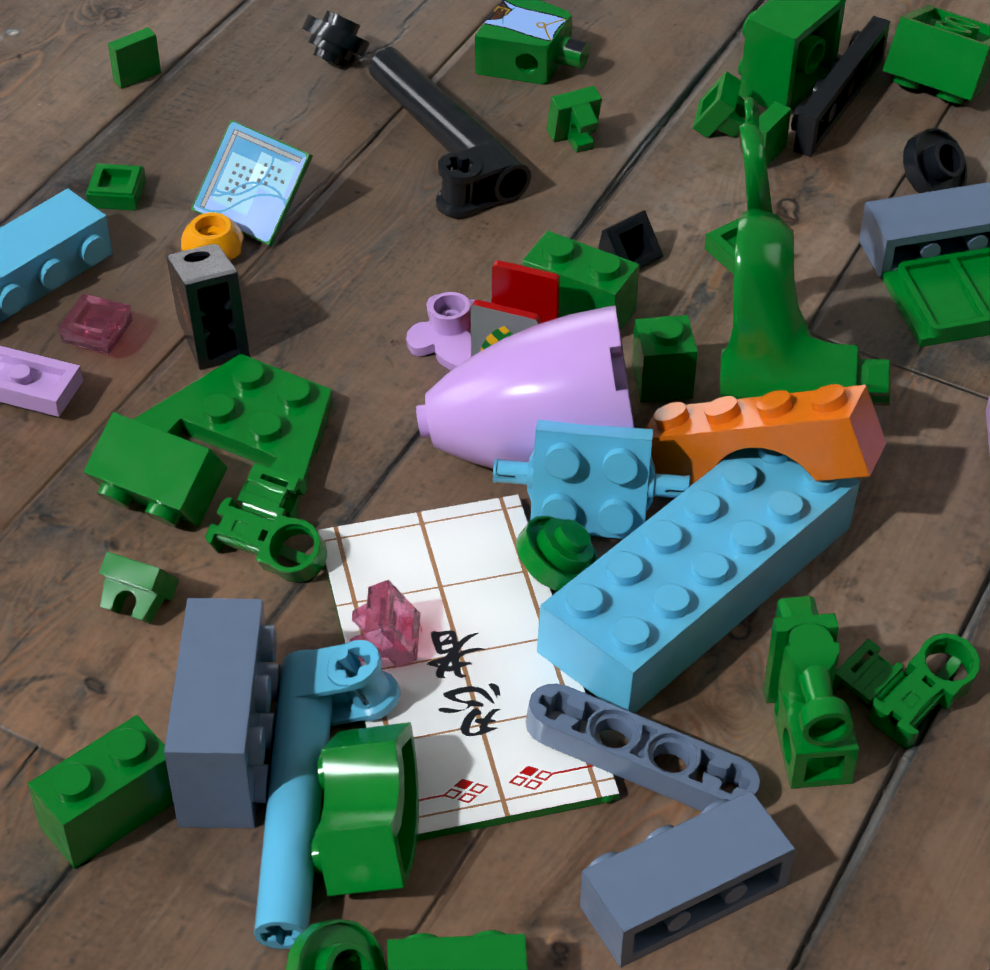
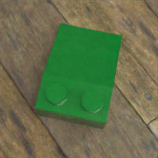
(941, 52)

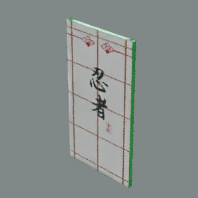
(471, 666)

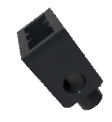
(205, 286)

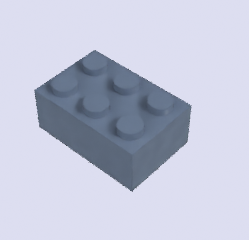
(222, 713)

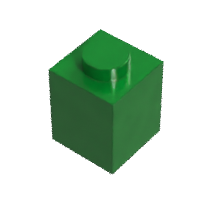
(664, 358)

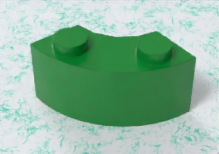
(367, 810)

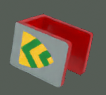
(518, 301)

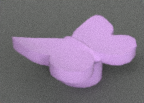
(445, 332)

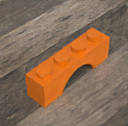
(823, 430)

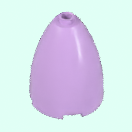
(548, 372)

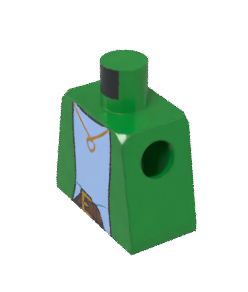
(528, 42)

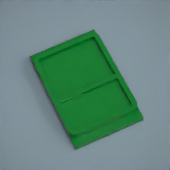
(943, 296)

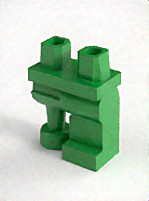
(799, 679)

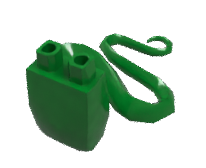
(769, 335)

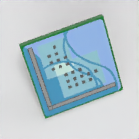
(252, 181)

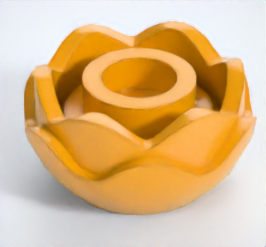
(213, 229)

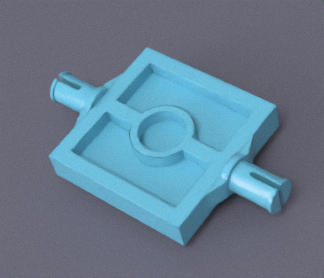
(591, 476)

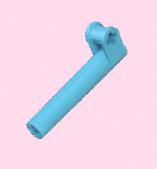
(314, 693)

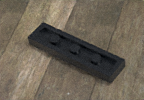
(840, 87)

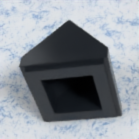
(632, 240)

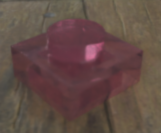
(95, 323)

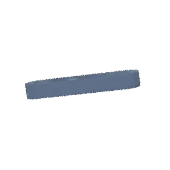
(645, 740)

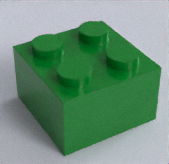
(789, 49)

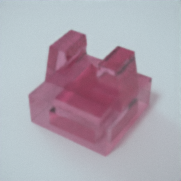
(389, 623)

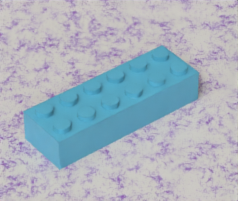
(691, 574)

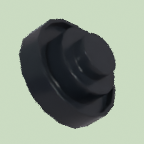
(335, 37)
(934, 161)

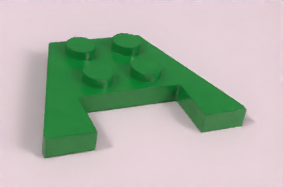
(252, 414)

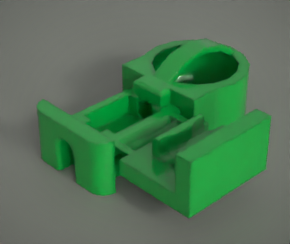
(263, 514)
(908, 694)

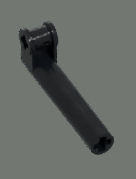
(482, 167)

